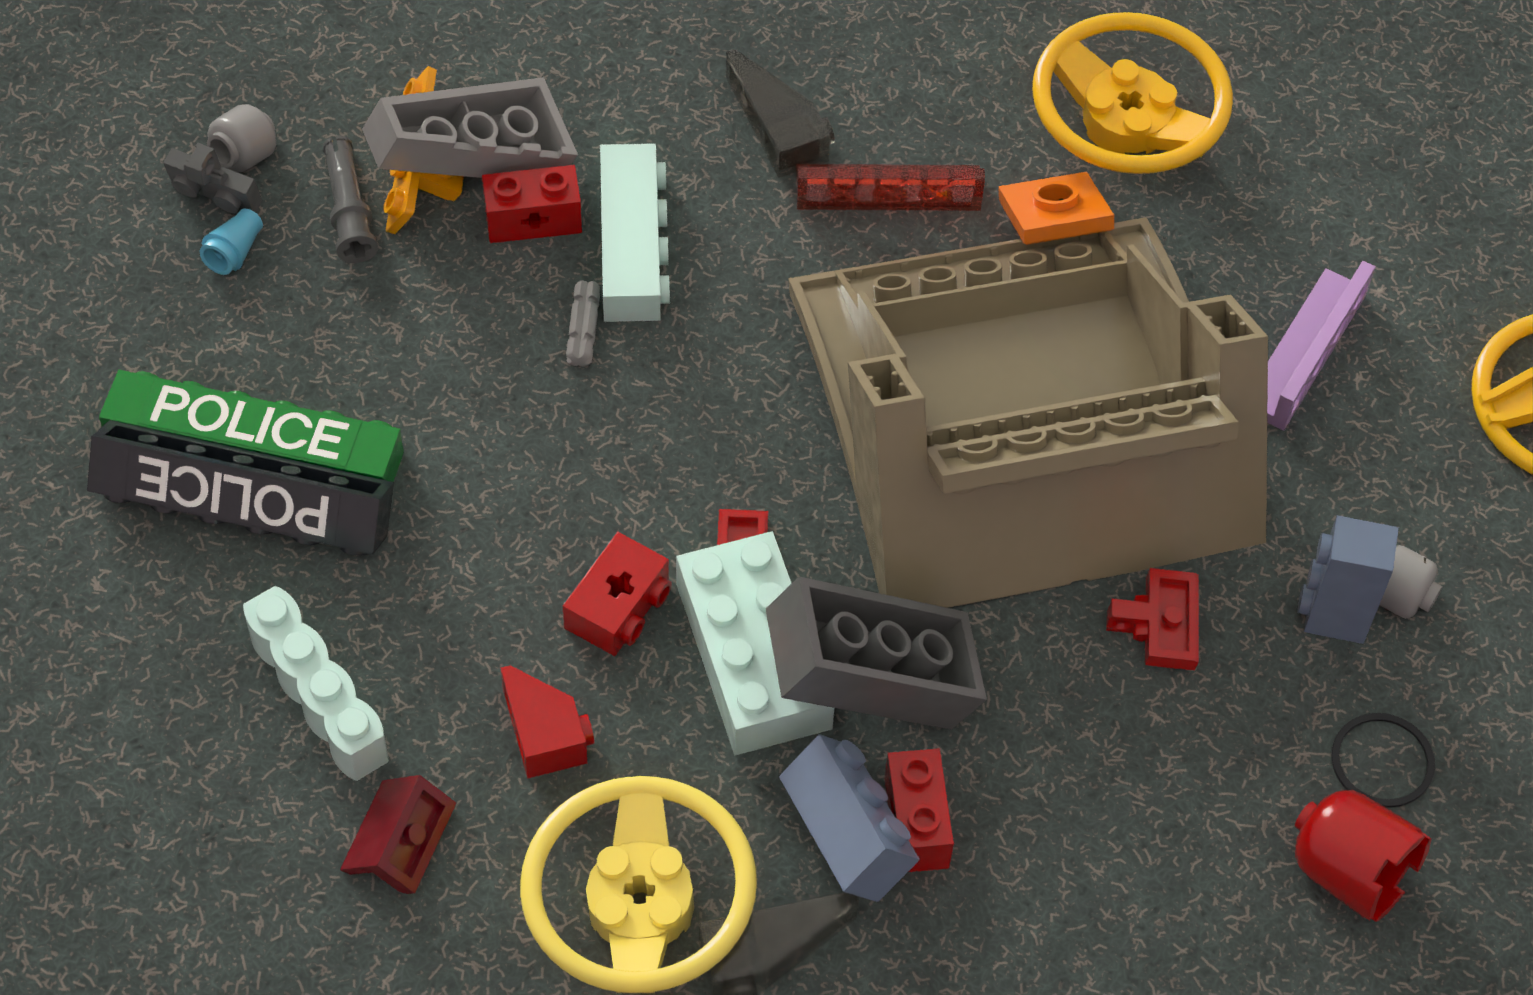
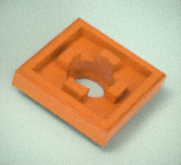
(1041, 216)

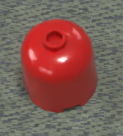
(1358, 851)

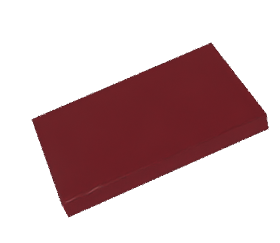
(400, 832)

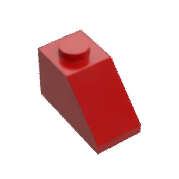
(545, 724)

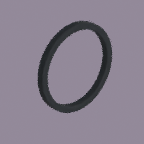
(1400, 722)

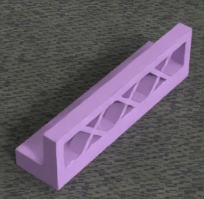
(1312, 340)

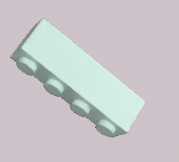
(630, 233)

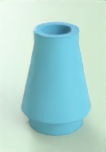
(230, 243)

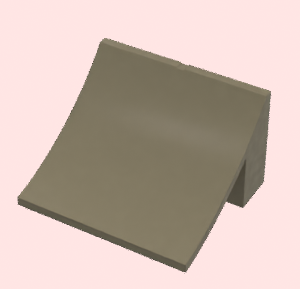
(1040, 413)

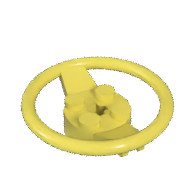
(639, 864)

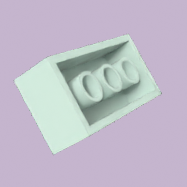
(726, 605)

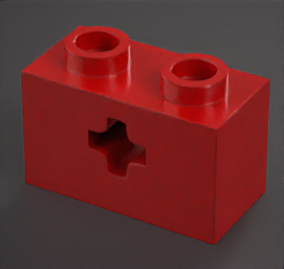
(532, 203)
(617, 594)
(920, 802)

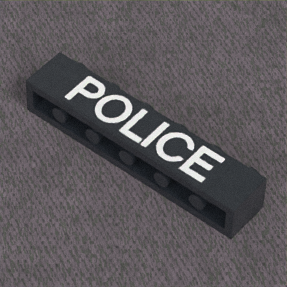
(240, 487)

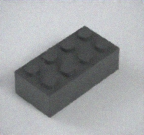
(874, 654)

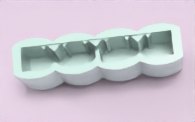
(316, 683)

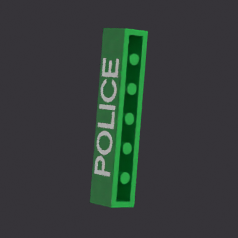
(255, 424)

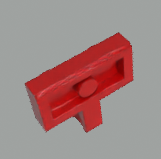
(1162, 618)

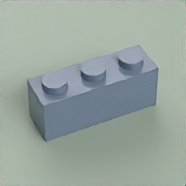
(1348, 579)
(849, 817)

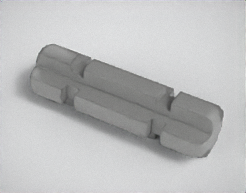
(583, 323)

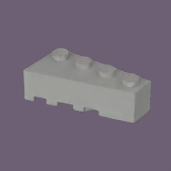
(470, 130)

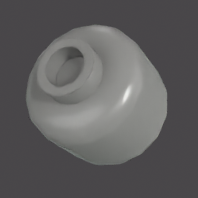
(242, 137)
(1411, 584)

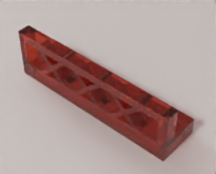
(889, 187)

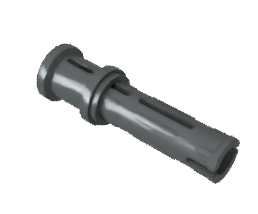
(350, 214)

